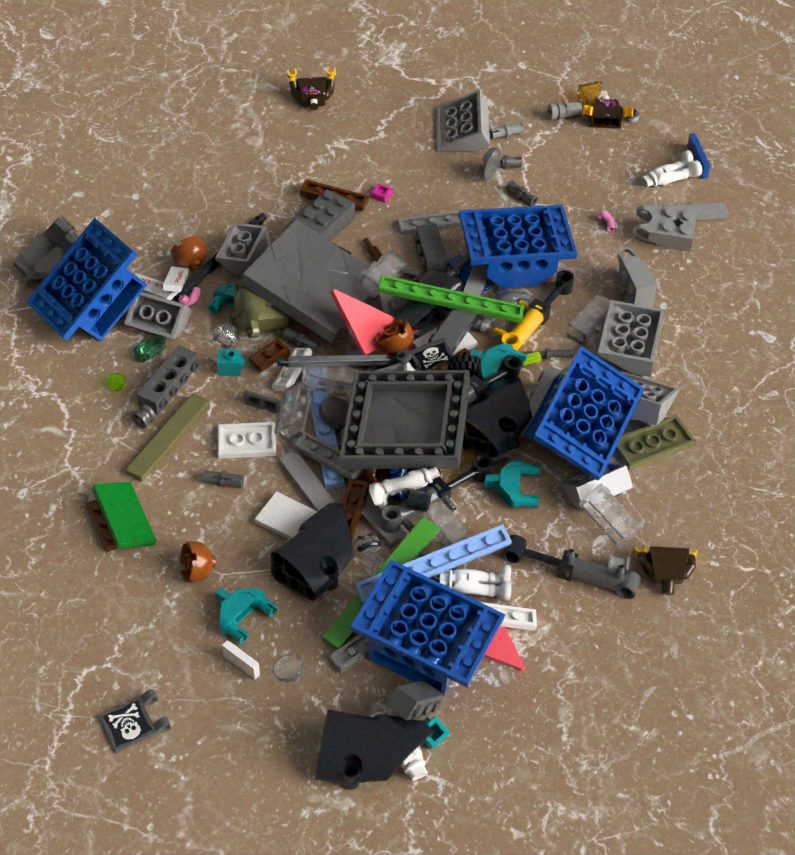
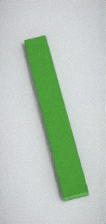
(450, 298)
(407, 551)

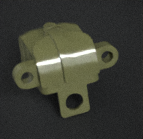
(255, 313)

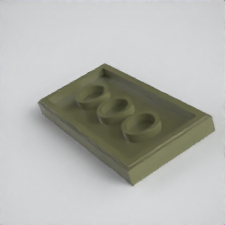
(654, 442)

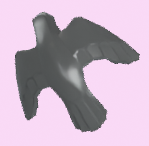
(511, 296)

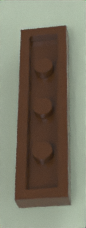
(314, 190)

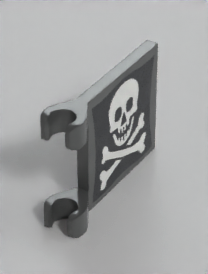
(427, 355)
(131, 722)

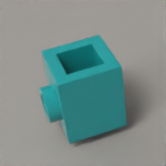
(230, 362)
(439, 732)

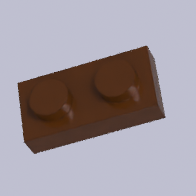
(268, 355)

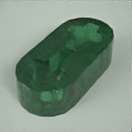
(149, 348)

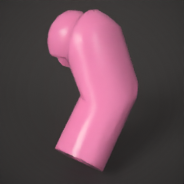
(605, 215)
(192, 299)

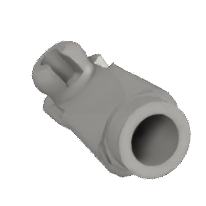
(485, 324)

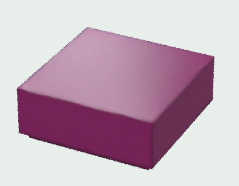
(381, 192)

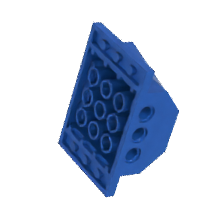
(518, 242)
(89, 285)
(585, 412)
(425, 628)

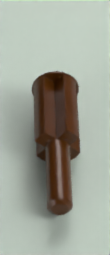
(374, 251)

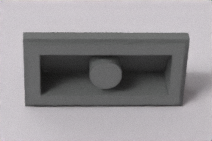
(262, 401)

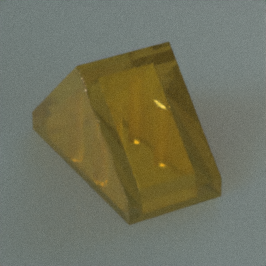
(589, 92)

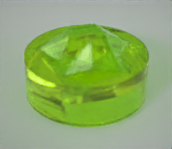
(116, 382)

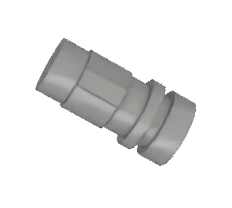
(559, 110)

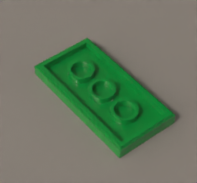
(124, 515)

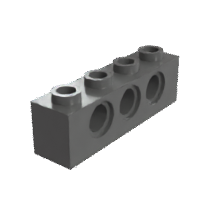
(168, 379)

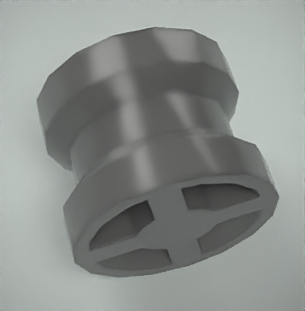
(143, 416)

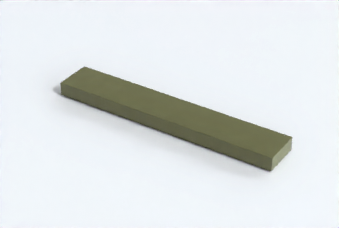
(167, 437)

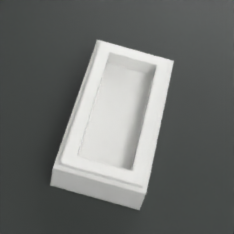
(241, 659)

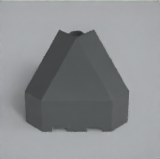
(47, 250)

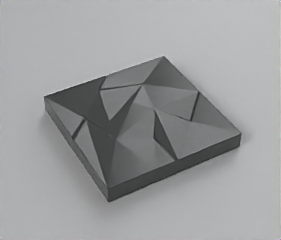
(301, 273)
(405, 420)

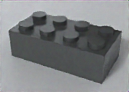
(327, 214)

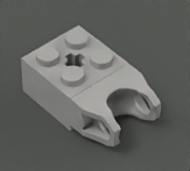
(666, 226)
(634, 279)

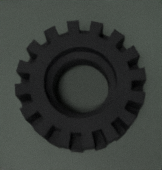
(465, 362)

